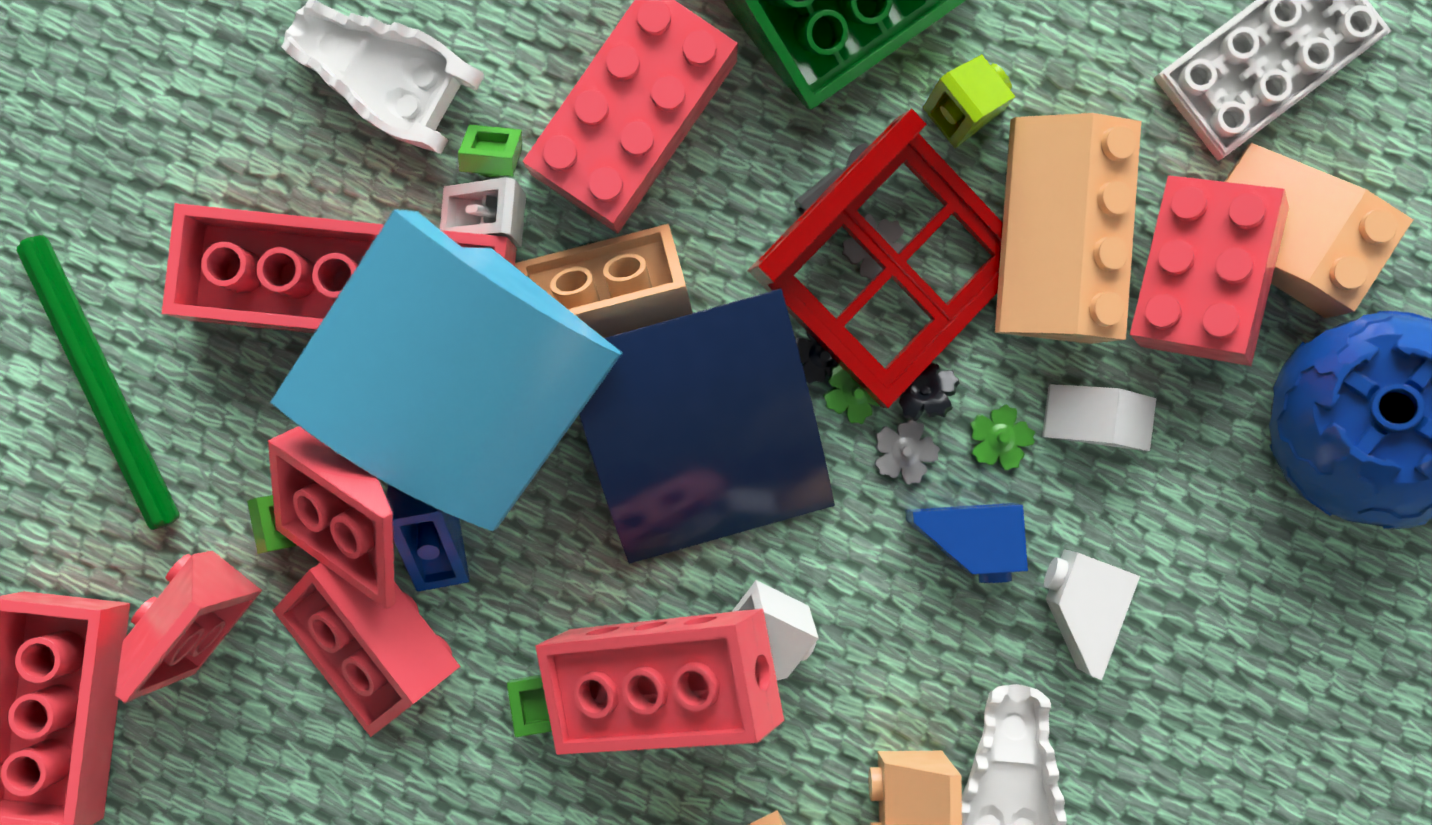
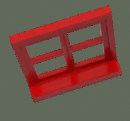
(839, 208)

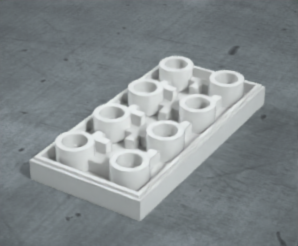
(1265, 64)

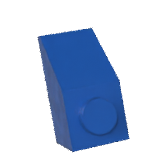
(977, 537)
(427, 542)

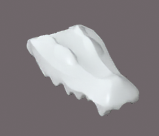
(384, 71)
(1014, 763)

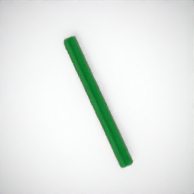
(98, 382)

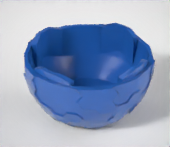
(1330, 424)

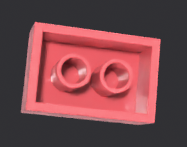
(1210, 269)

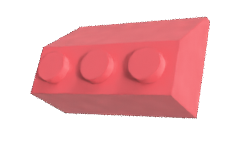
(368, 654)

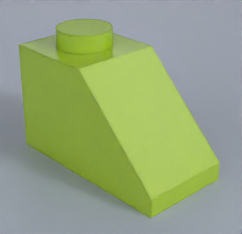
(968, 99)

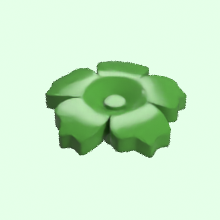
(848, 396)
(1000, 438)

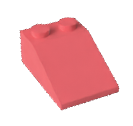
(333, 512)
(183, 624)

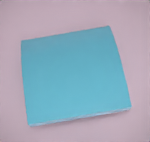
(445, 372)

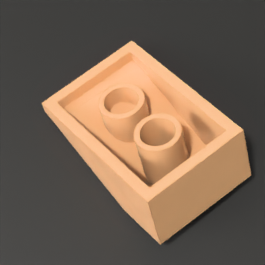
(1332, 233)

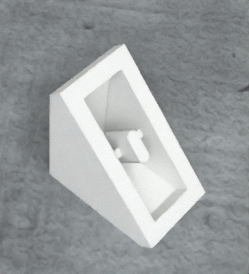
(485, 208)
(1099, 416)

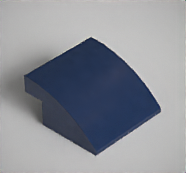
(706, 428)

